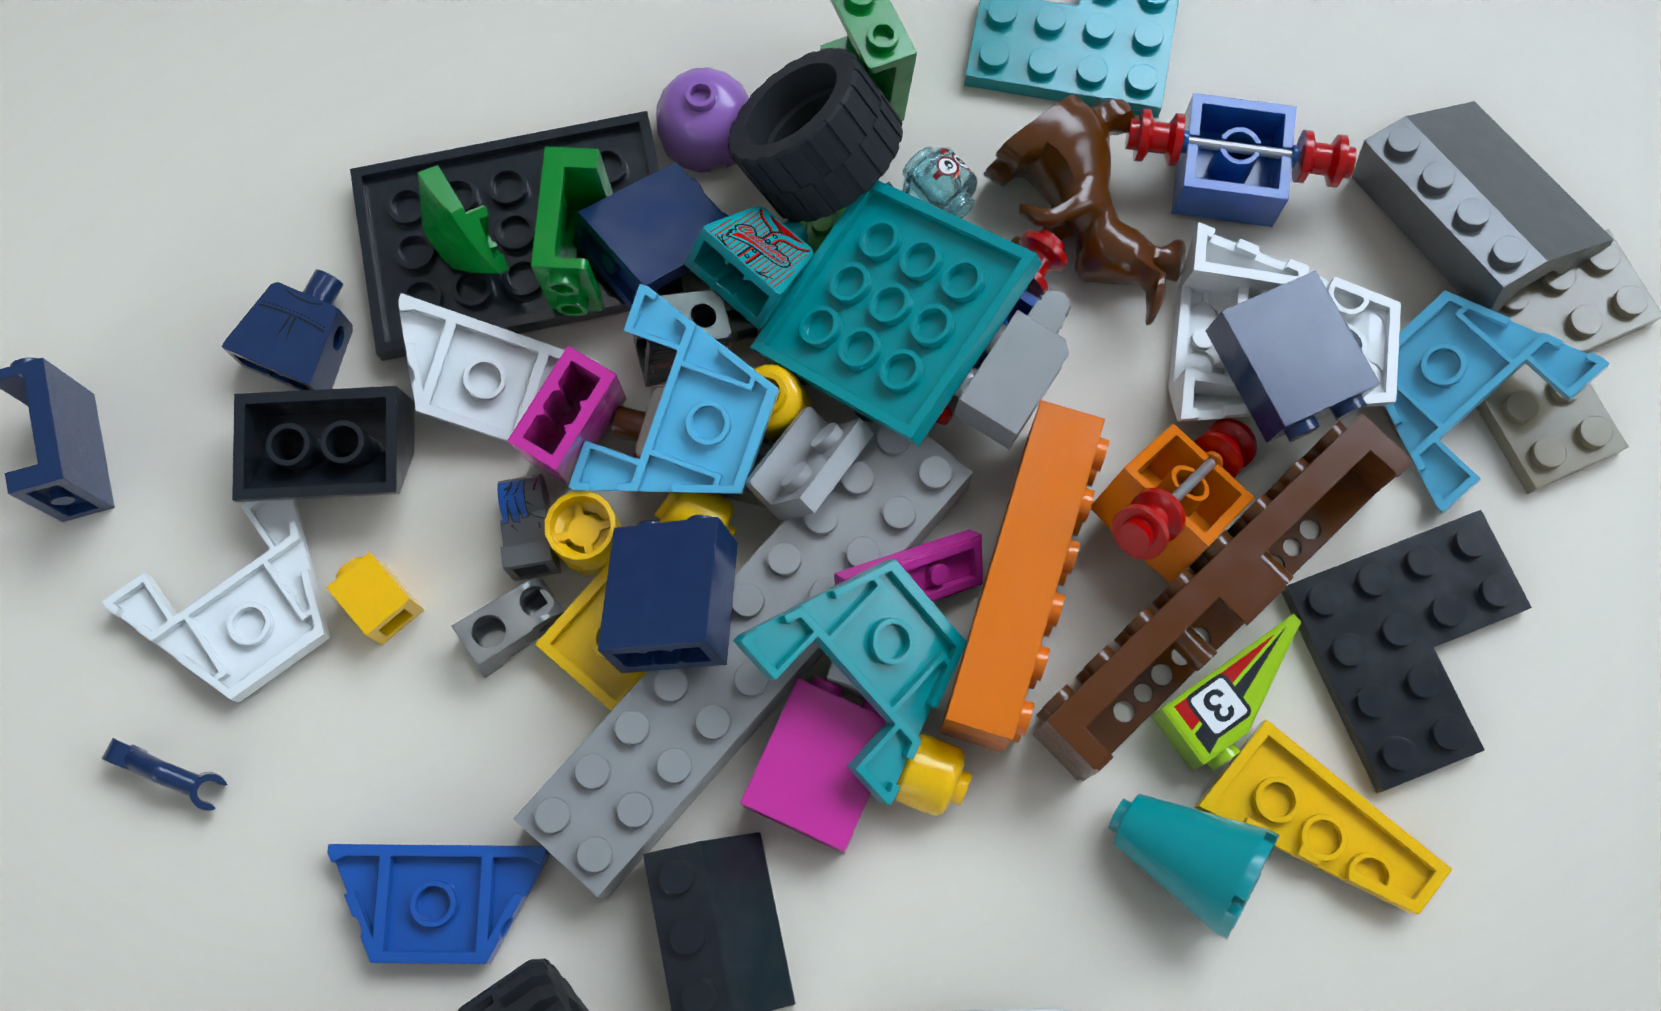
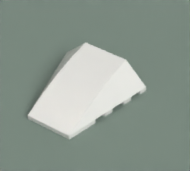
(1227, 273)

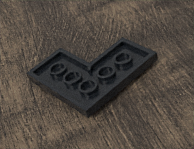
(1376, 636)

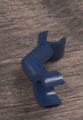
(160, 772)

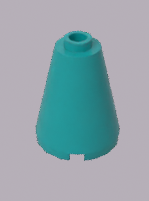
(1195, 856)

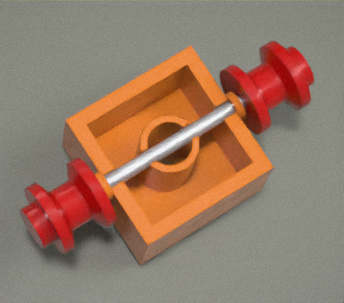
(1178, 495)

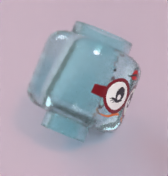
(940, 180)

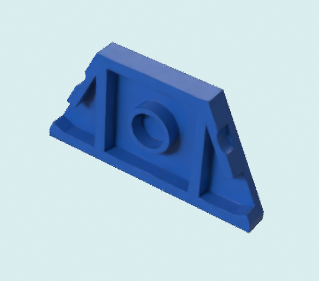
(436, 898)

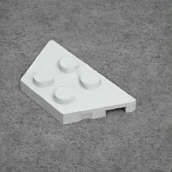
(471, 369)

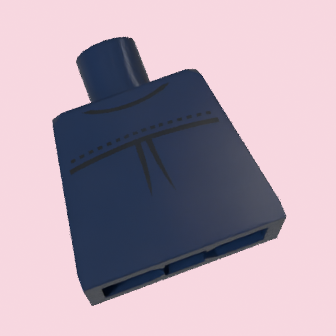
(294, 334)

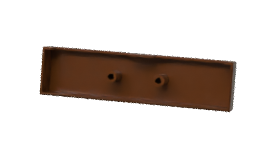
(1230, 589)

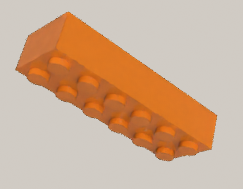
(1022, 578)

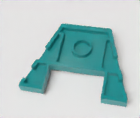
(886, 644)

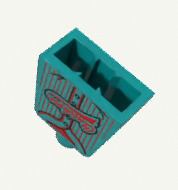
(751, 260)

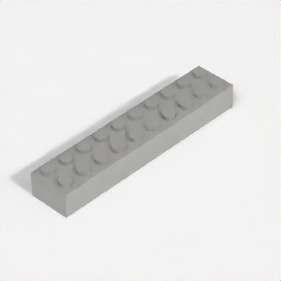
(689, 722)

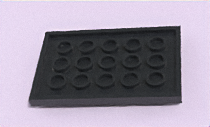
(506, 181)

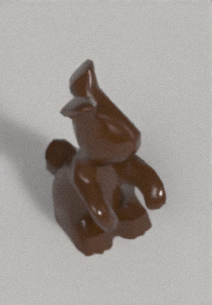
(1069, 164)

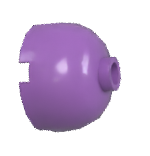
(697, 117)

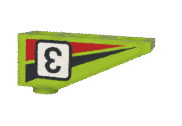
(1224, 704)

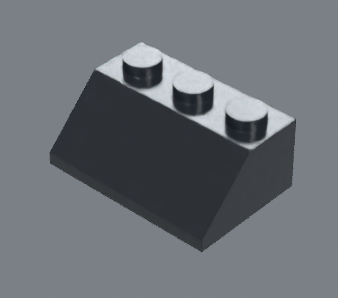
(321, 443)
(719, 926)

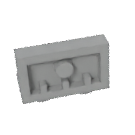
(806, 464)

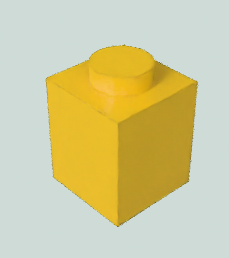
(374, 597)

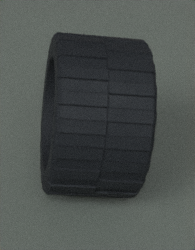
(815, 135)

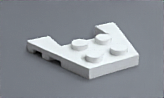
(247, 624)

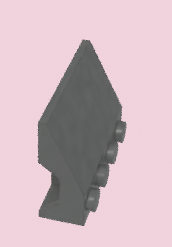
(1475, 202)

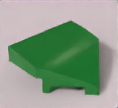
(455, 234)

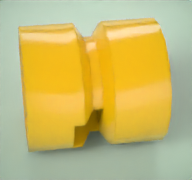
(581, 531)

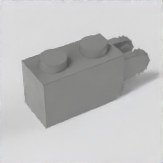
(1017, 371)

